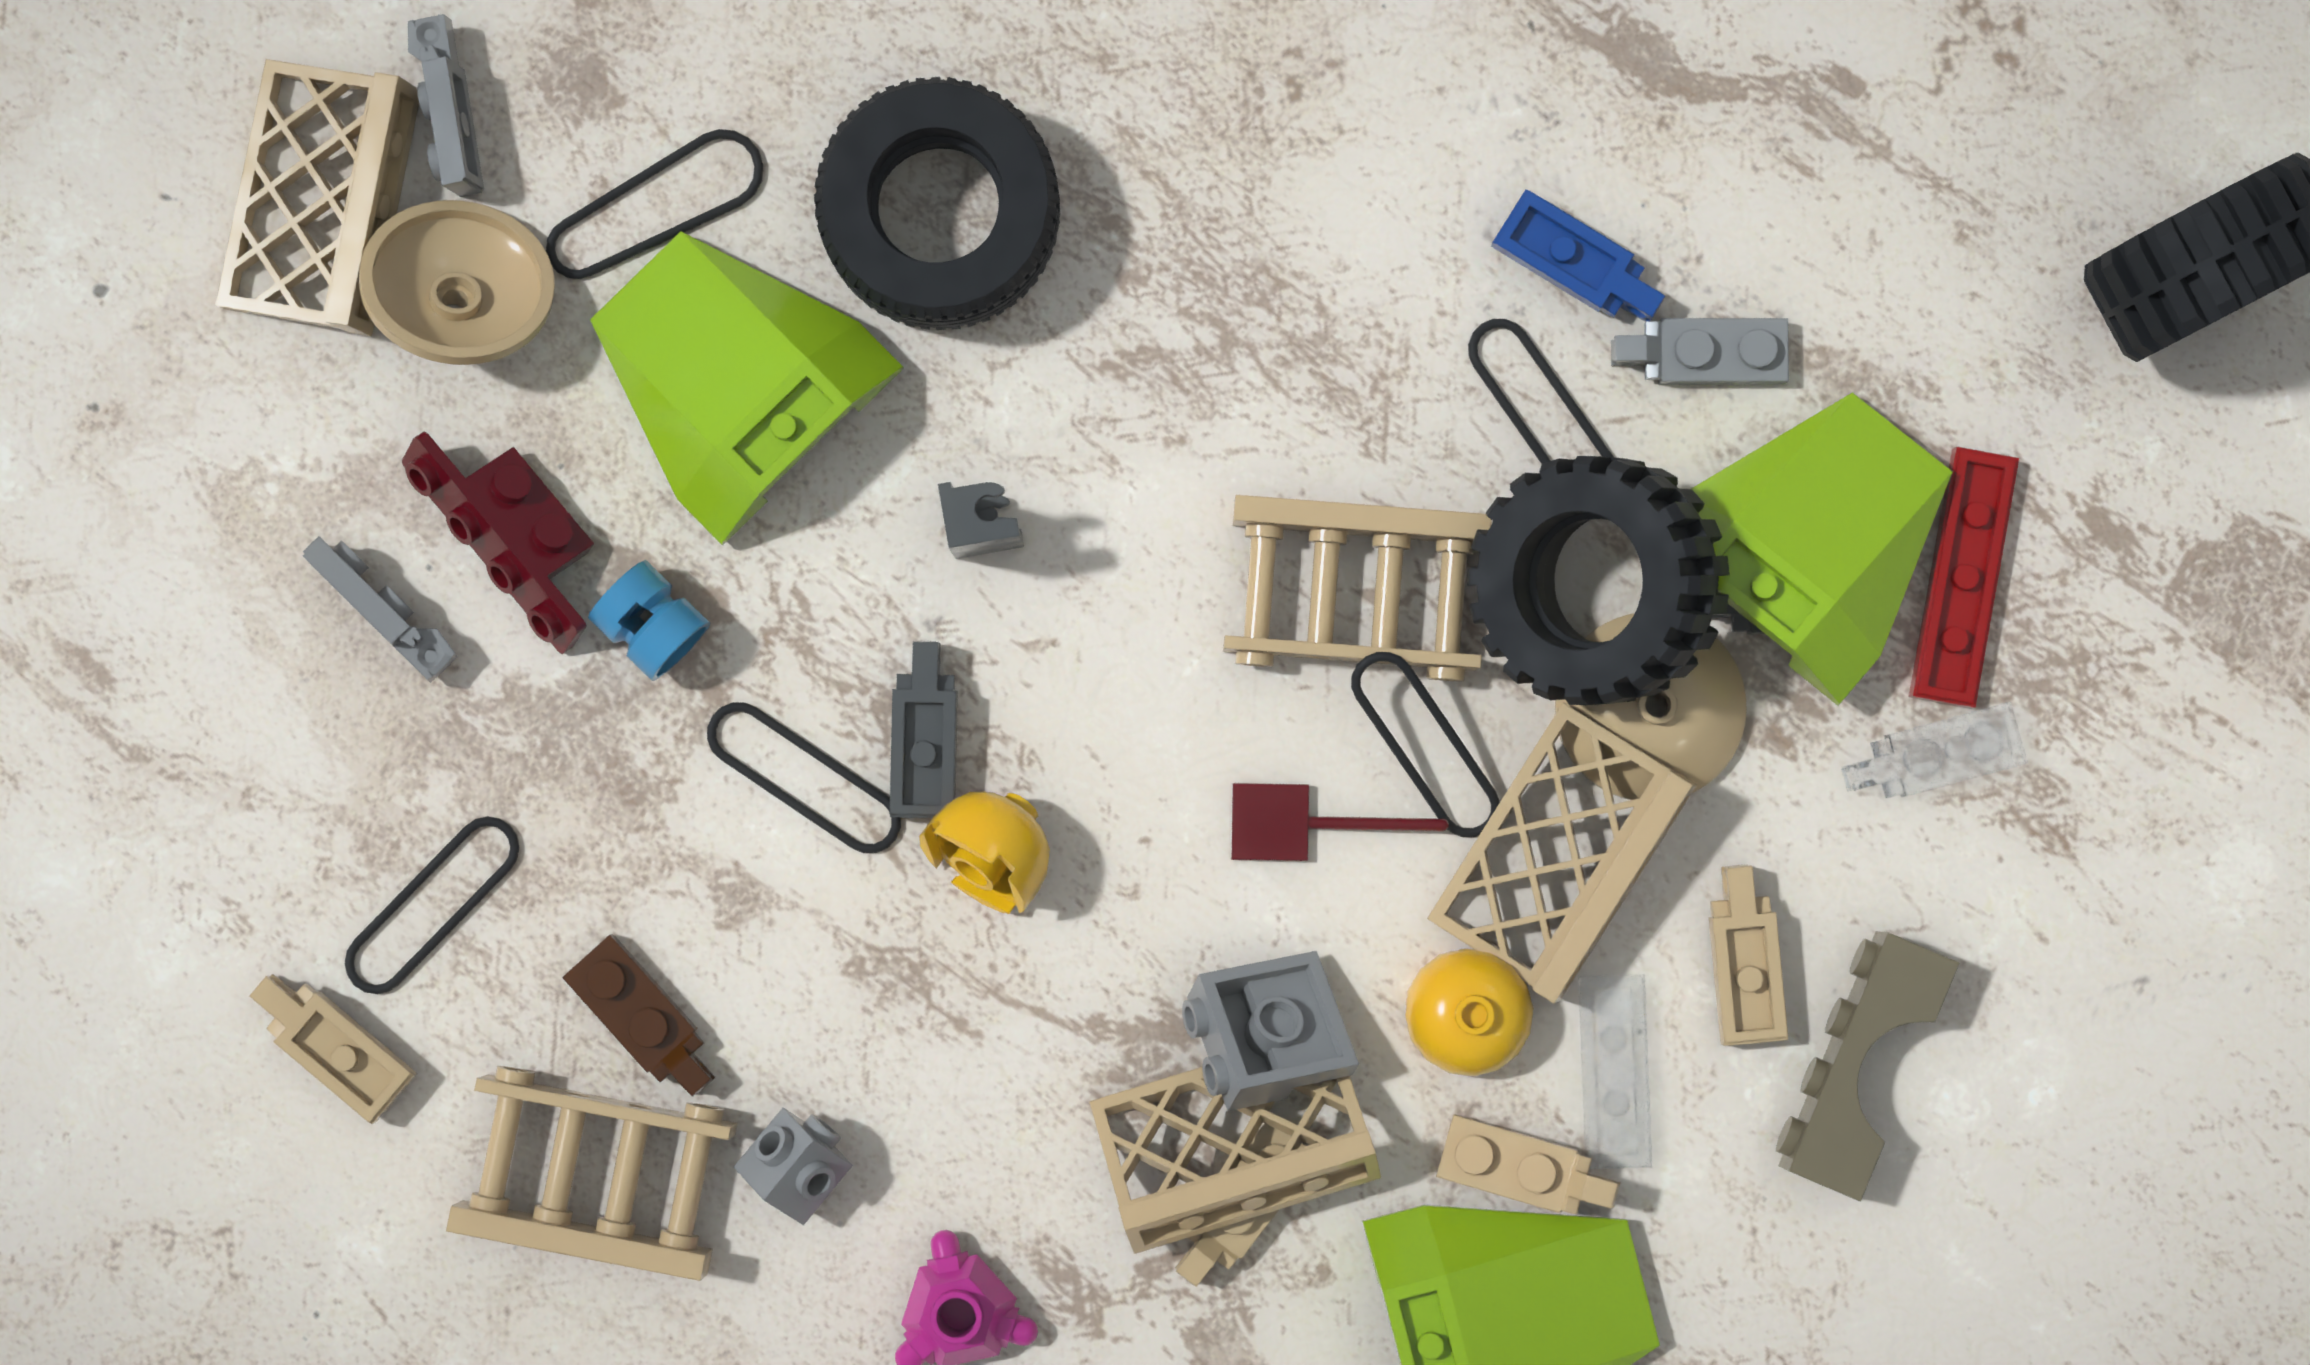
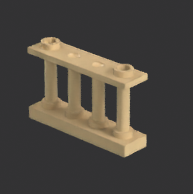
(1328, 528)
(614, 1235)

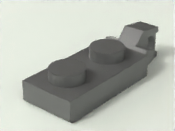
(923, 737)

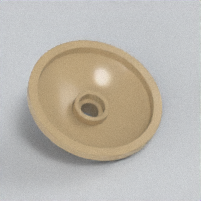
(463, 258)
(1692, 737)

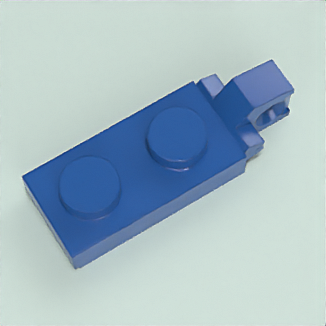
(1575, 258)

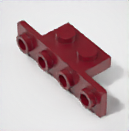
(511, 527)

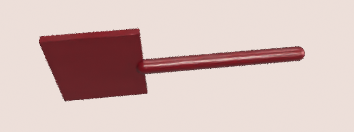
(1275, 822)

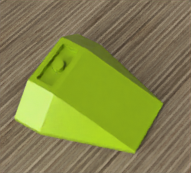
(733, 375)
(1826, 537)
(1510, 1287)

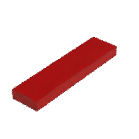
(1963, 578)

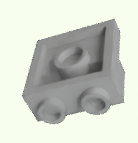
(1268, 1029)

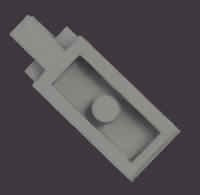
(447, 104)
(1708, 351)
(384, 611)

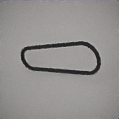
(638, 179)

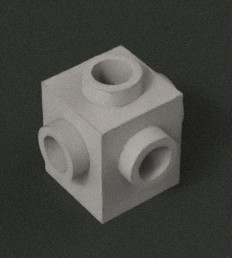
(794, 1164)

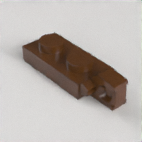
(640, 1014)

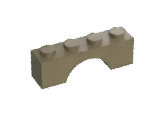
(1892, 988)

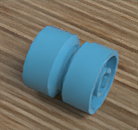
(665, 636)

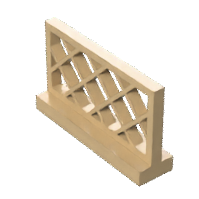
(371, 191)
(1609, 882)
(1235, 1191)

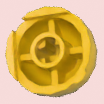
(992, 847)
(1468, 1012)

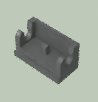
(973, 521)

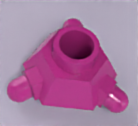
(959, 1310)

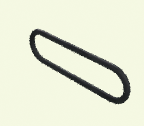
(1549, 374)
(1399, 753)
(786, 798)
(450, 924)

